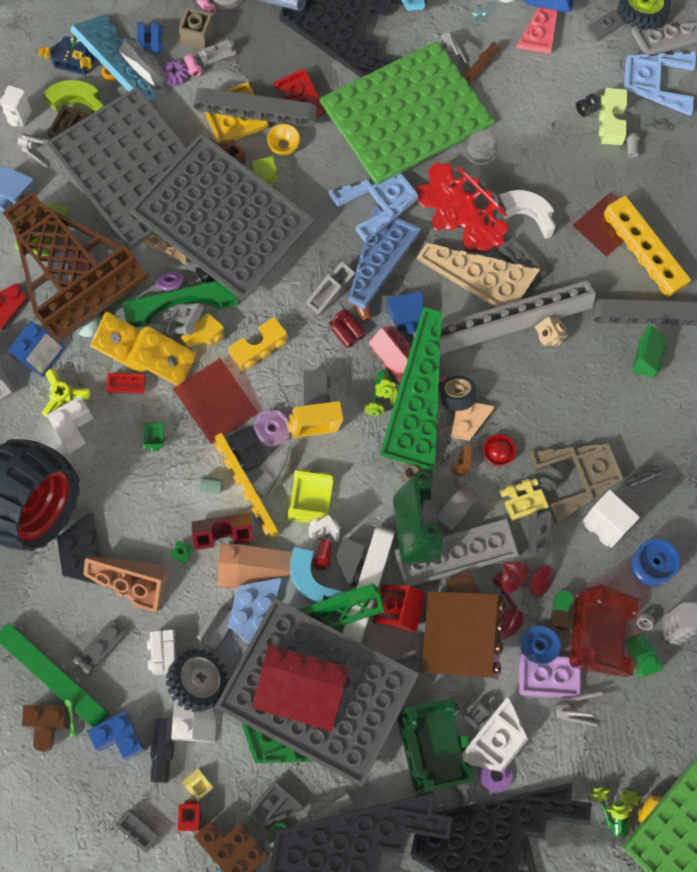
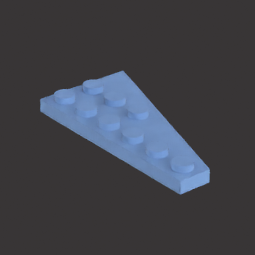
(380, 258)

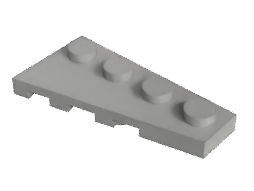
(666, 38)

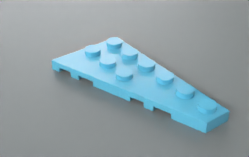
(104, 45)

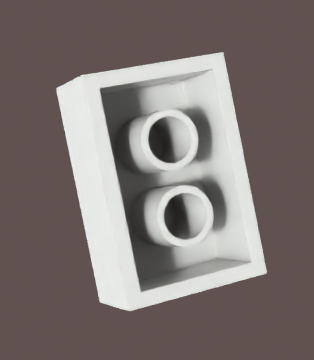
(610, 519)

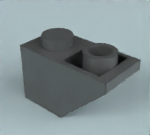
(349, 558)

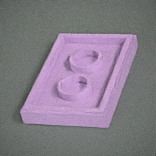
(550, 679)

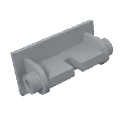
(217, 53)

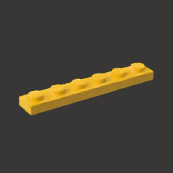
(249, 493)

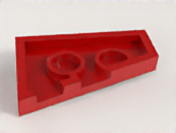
(300, 88)

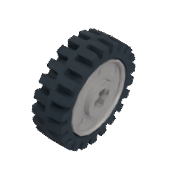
(196, 680)

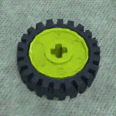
(644, 12)

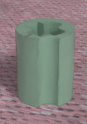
(211, 484)

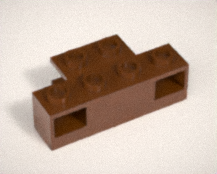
(233, 852)

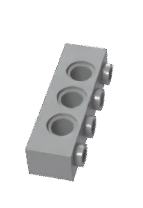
(680, 623)

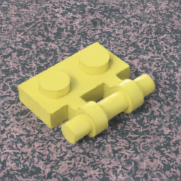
(525, 504)

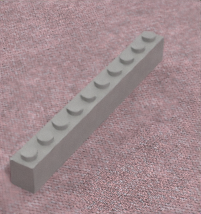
(515, 316)

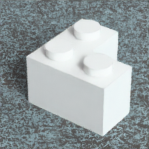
(67, 420)

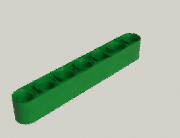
(51, 675)

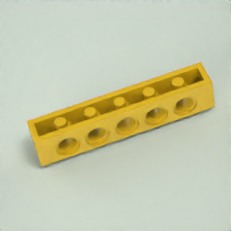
(646, 237)

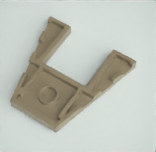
(595, 468)

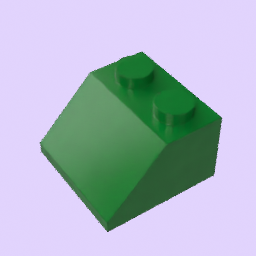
(649, 353)

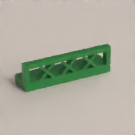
(346, 602)

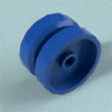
(663, 555)

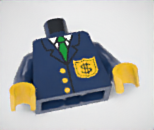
(69, 55)

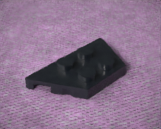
(76, 545)

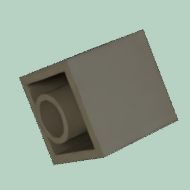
(196, 28)

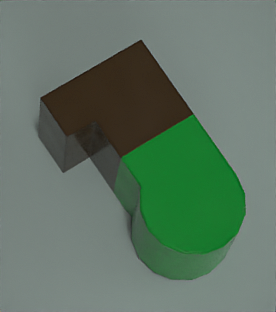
(560, 611)

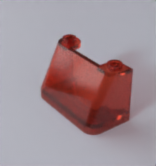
(601, 631)

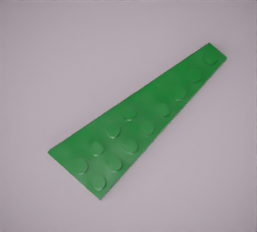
(414, 415)

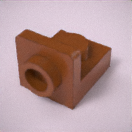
(465, 459)

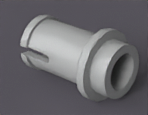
(632, 144)

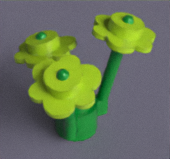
(385, 387)

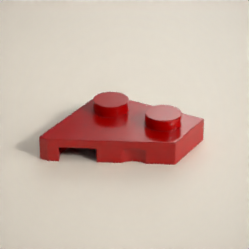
(10, 301)

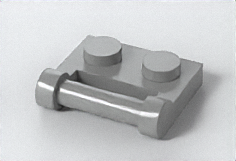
(185, 315)

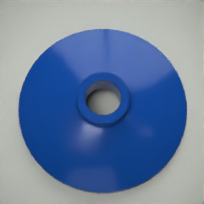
(546, 639)

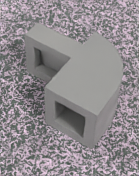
(457, 508)

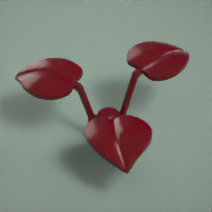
(510, 579)

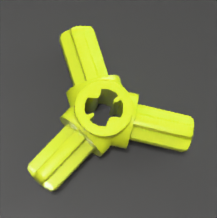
(59, 386)

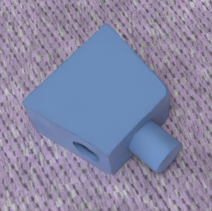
(14, 187)

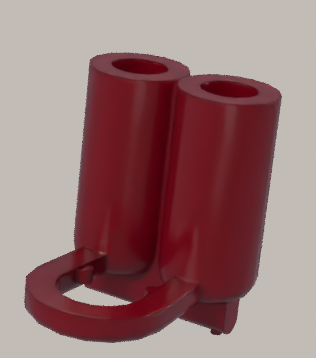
(347, 328)

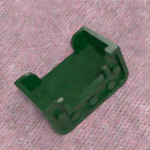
(416, 540)
(433, 746)

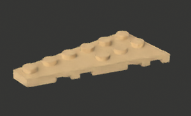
(482, 276)

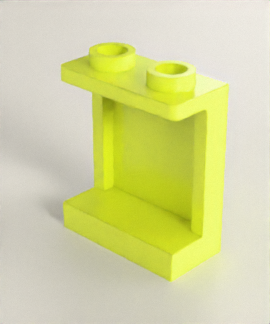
(310, 496)

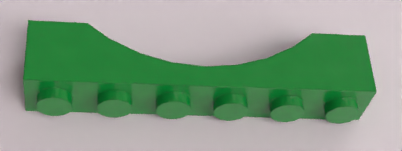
(142, 311)

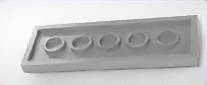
(463, 552)

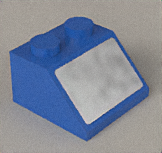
(36, 349)

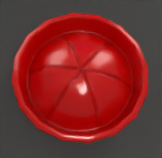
(499, 450)

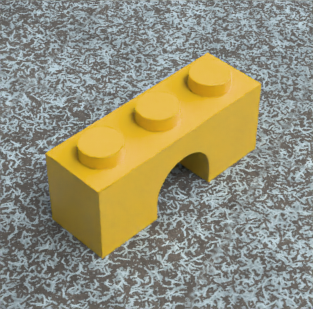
(247, 355)

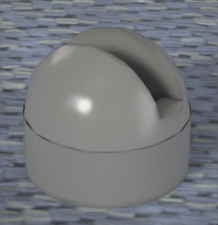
(645, 625)

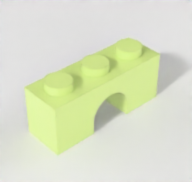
(612, 129)

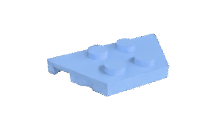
(250, 607)

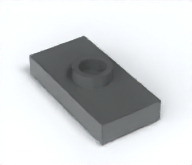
(605, 25)
(137, 831)

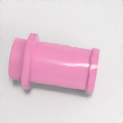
(207, 6)
(194, 68)

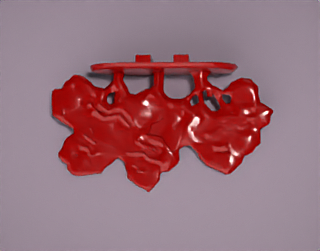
(458, 209)

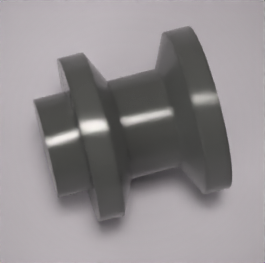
(549, 482)

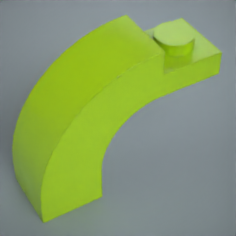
(73, 92)

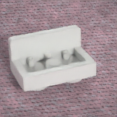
(321, 527)

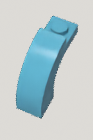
(303, 579)

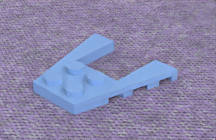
(644, 75)
(392, 195)

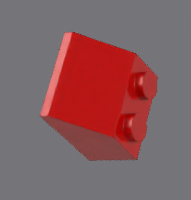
(401, 606)

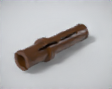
(485, 58)

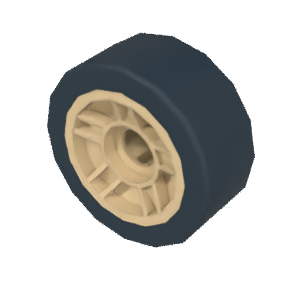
(458, 393)

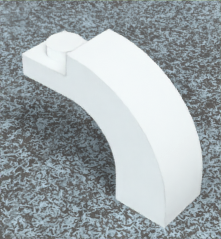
(530, 204)

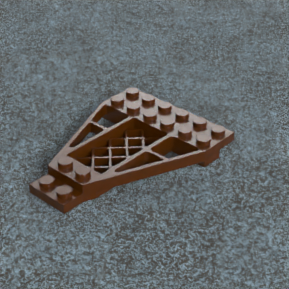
(81, 297)

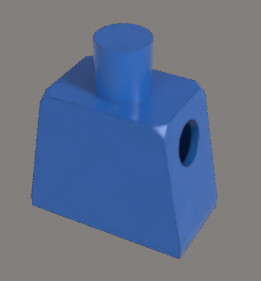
(406, 312)

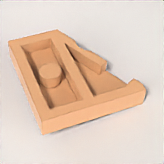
(470, 420)

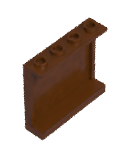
(463, 634)

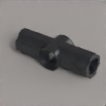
(162, 751)

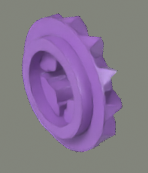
(181, 74)

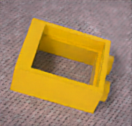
(315, 419)

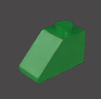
(643, 656)

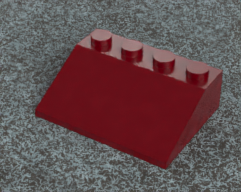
(300, 687)

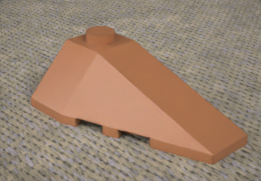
(250, 564)
(135, 580)

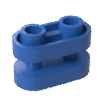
(156, 31)

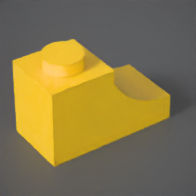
(206, 331)

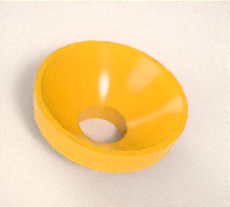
(280, 133)

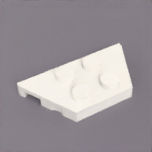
(497, 740)

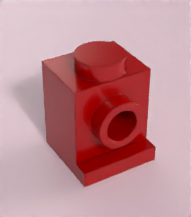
(185, 824)

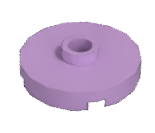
(273, 419)

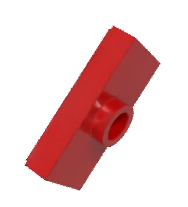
(126, 383)

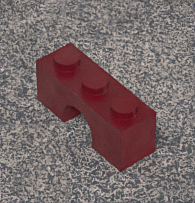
(208, 531)

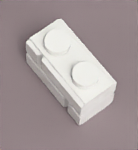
(15, 106)
(163, 650)

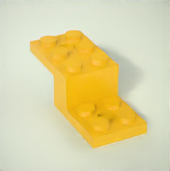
(143, 349)

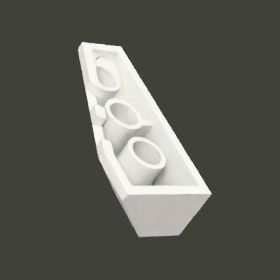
(193, 725)

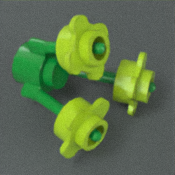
(619, 810)

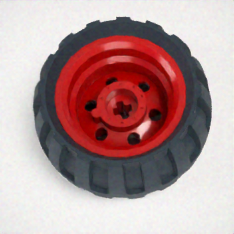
(35, 494)

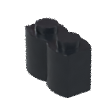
(247, 449)

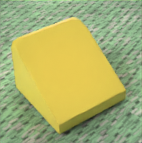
(197, 784)

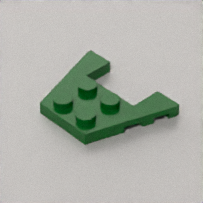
(268, 750)

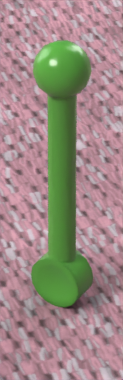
(69, 702)

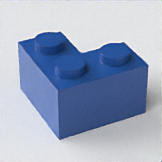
(119, 731)

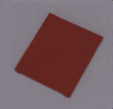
(597, 229)

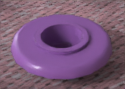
(170, 280)
(496, 786)

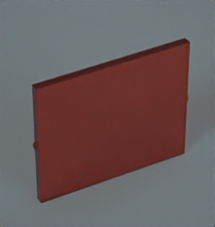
(215, 400)

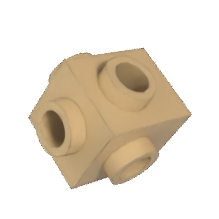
(551, 331)

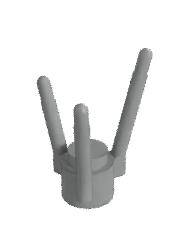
(450, 43)
(29, 142)
(565, 710)

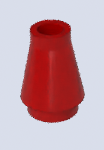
(322, 556)

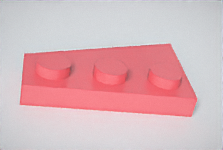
(539, 32)

